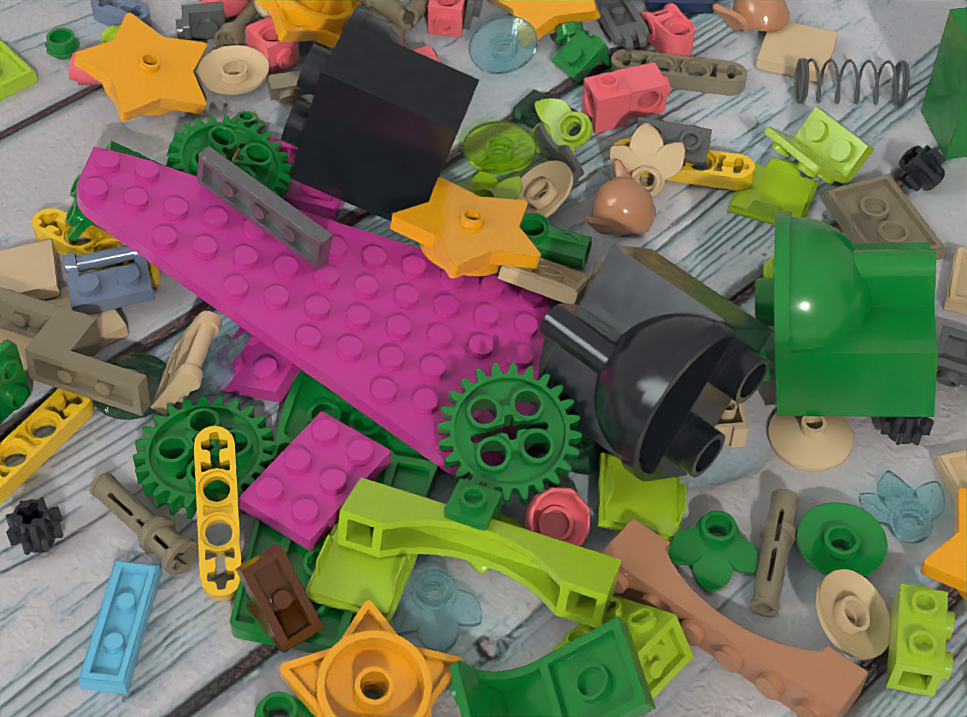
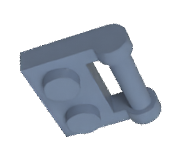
(108, 287)

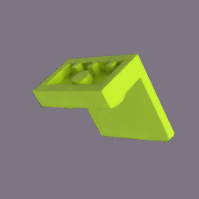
(823, 148)
(656, 637)

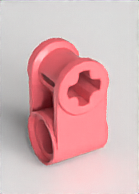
(670, 31)

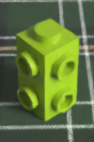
(919, 640)

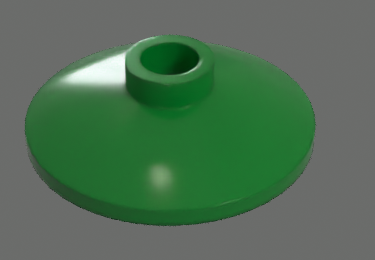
(843, 527)

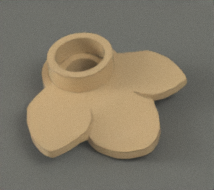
(650, 155)

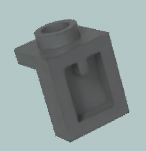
(200, 21)

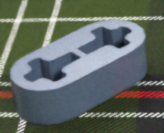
(113, 11)

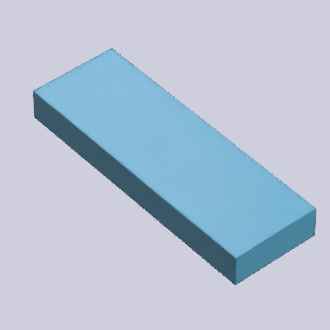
(120, 627)

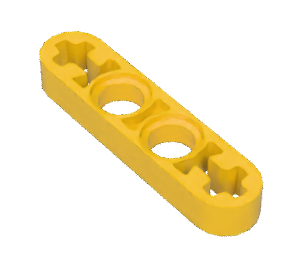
(711, 177)
(45, 228)
(41, 449)
(217, 512)

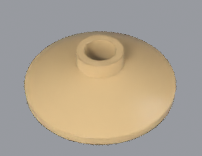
(233, 69)
(546, 187)
(810, 448)
(853, 614)

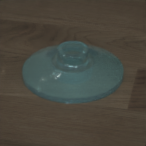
(503, 44)

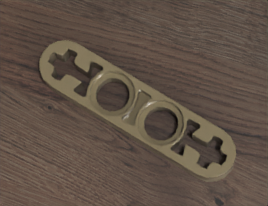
(728, 79)

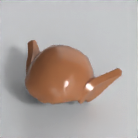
(755, 15)
(622, 205)

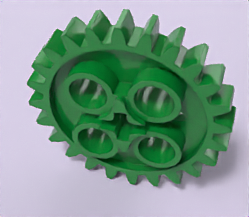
(256, 158)
(499, 396)
(167, 459)

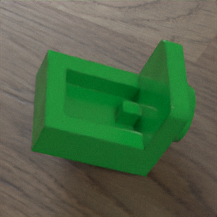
(581, 56)
(474, 505)

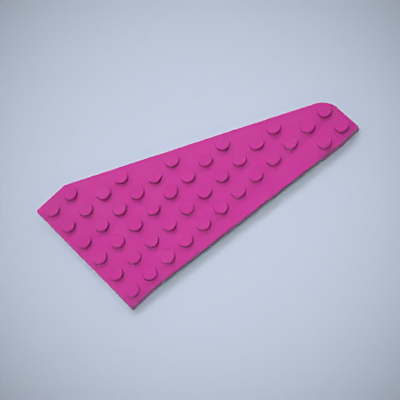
(367, 325)

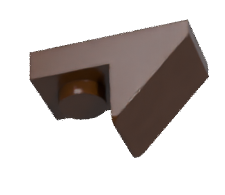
(278, 599)

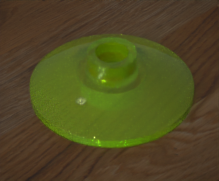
(499, 147)

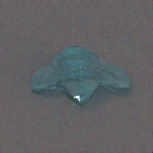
(217, 364)
(900, 504)
(436, 617)

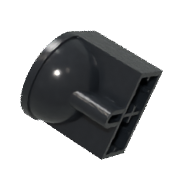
(375, 118)
(654, 363)

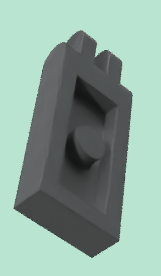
(623, 23)

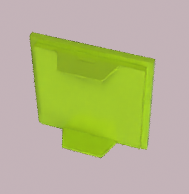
(774, 189)
(652, 503)
(351, 577)

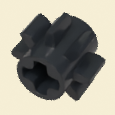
(922, 168)
(906, 429)
(34, 526)

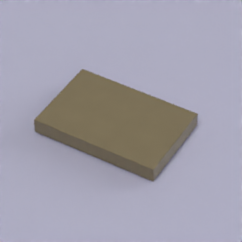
(879, 213)

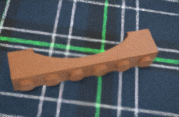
(798, 678)

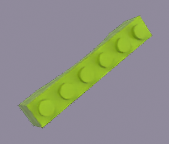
(564, 576)

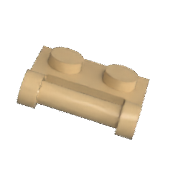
(185, 362)

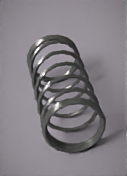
(801, 80)

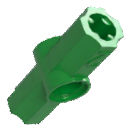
(557, 243)

